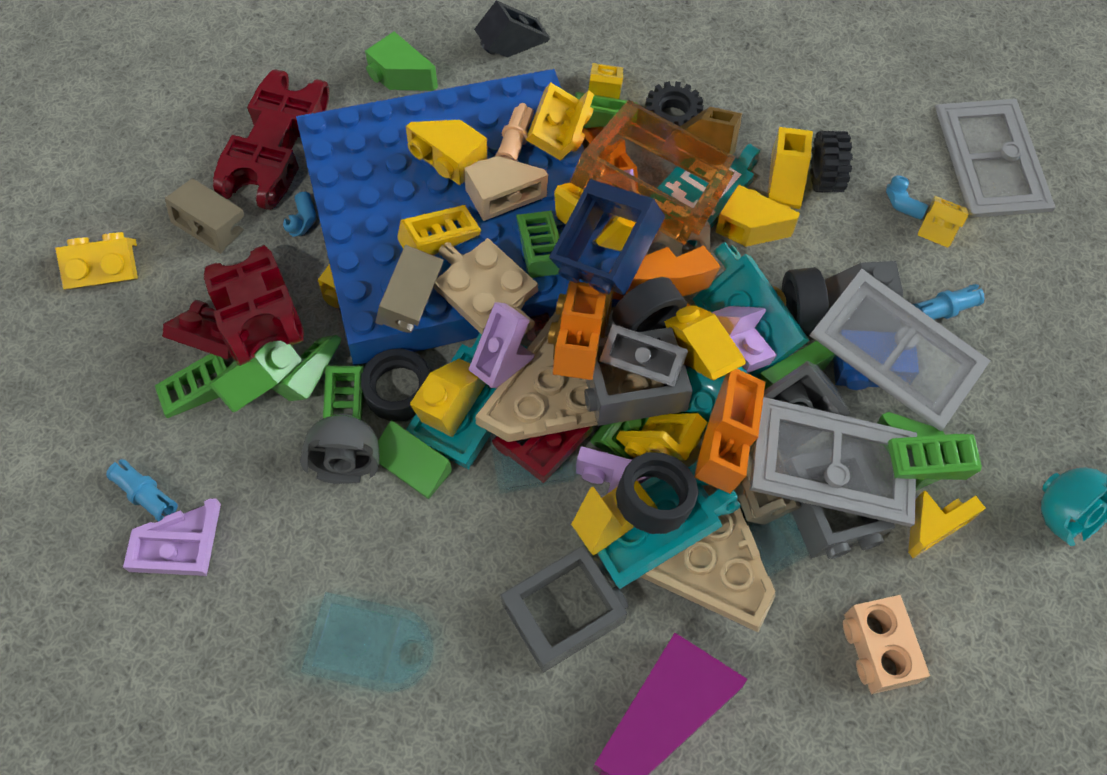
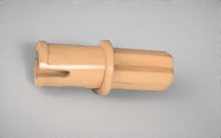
(515, 132)

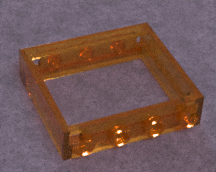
(670, 144)

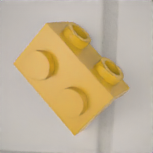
(560, 121)
(96, 262)
(665, 434)

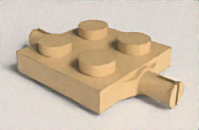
(481, 280)

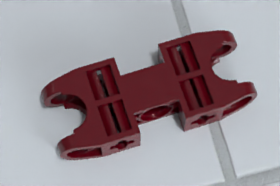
(267, 152)
(252, 304)

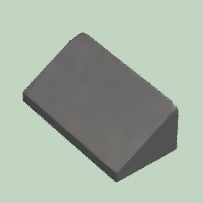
(643, 355)

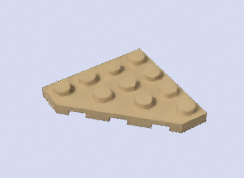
(543, 403)
(720, 570)

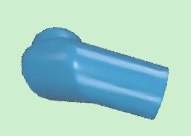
(901, 200)
(304, 219)

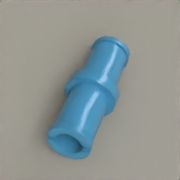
(948, 303)
(141, 490)

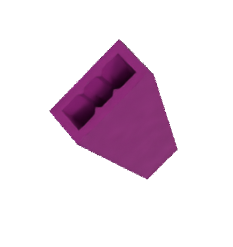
(668, 709)

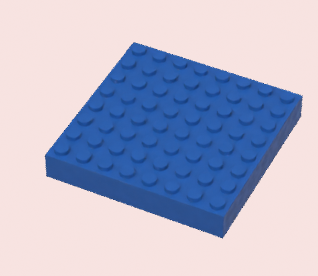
(372, 181)

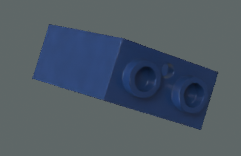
(619, 202)

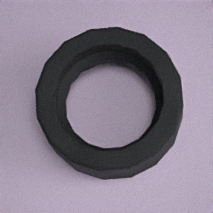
(806, 297)
(648, 305)
(383, 363)
(664, 468)

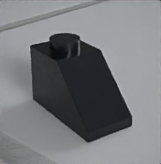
(509, 31)

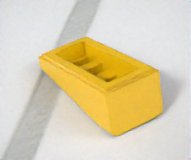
(415, 230)

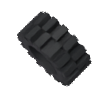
(677, 98)
(831, 161)

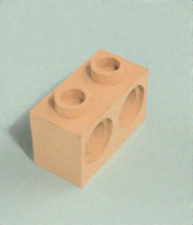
(896, 643)

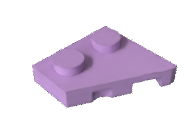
(176, 543)

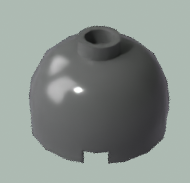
(340, 449)

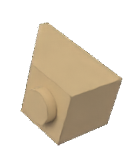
(503, 185)

